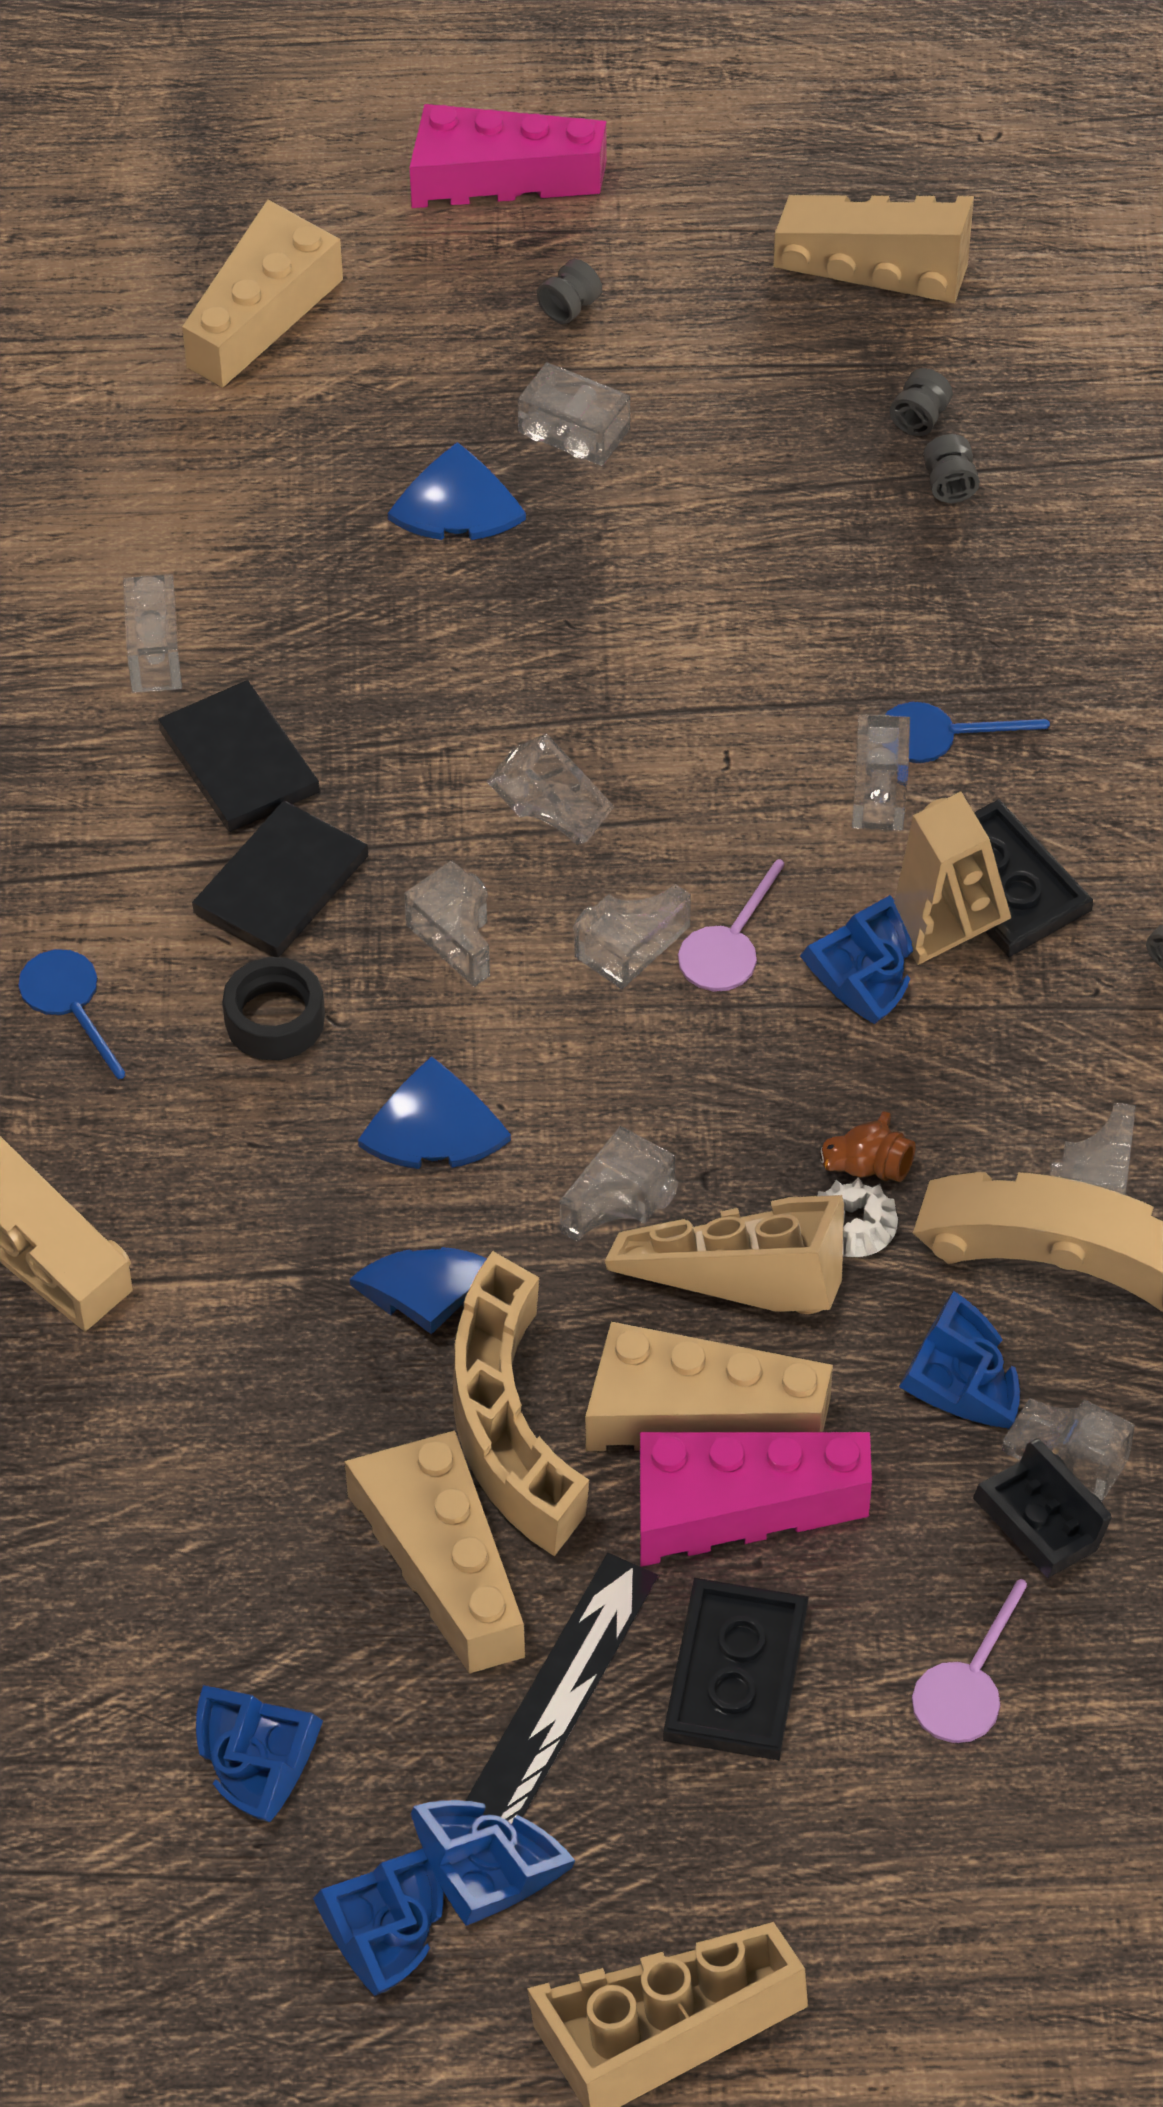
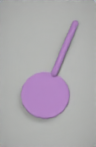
(723, 956)
(957, 1698)

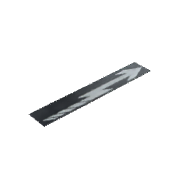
(562, 1688)

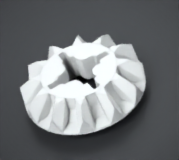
(879, 1223)

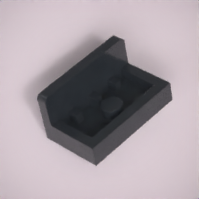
(1045, 1509)

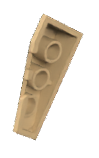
(762, 1260)

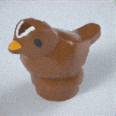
(870, 1151)

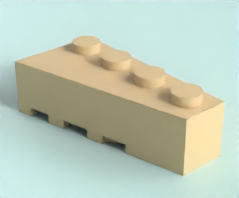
(878, 242)
(260, 292)
(56, 1246)
(699, 1385)
(438, 1534)
(663, 2017)

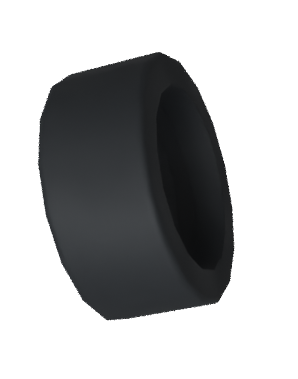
(266, 976)

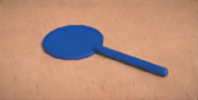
(934, 733)
(62, 984)

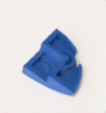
(456, 497)
(865, 960)
(433, 1119)
(420, 1283)
(963, 1368)
(254, 1748)
(486, 1859)
(384, 1918)

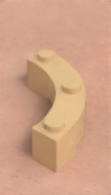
(1047, 1223)
(511, 1464)

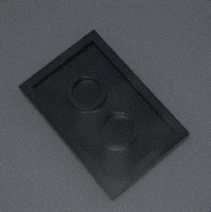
(238, 755)
(280, 879)
(1035, 885)
(736, 1669)

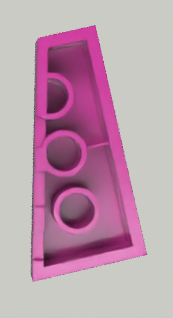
(504, 155)
(746, 1485)

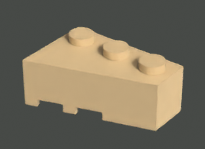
(948, 879)

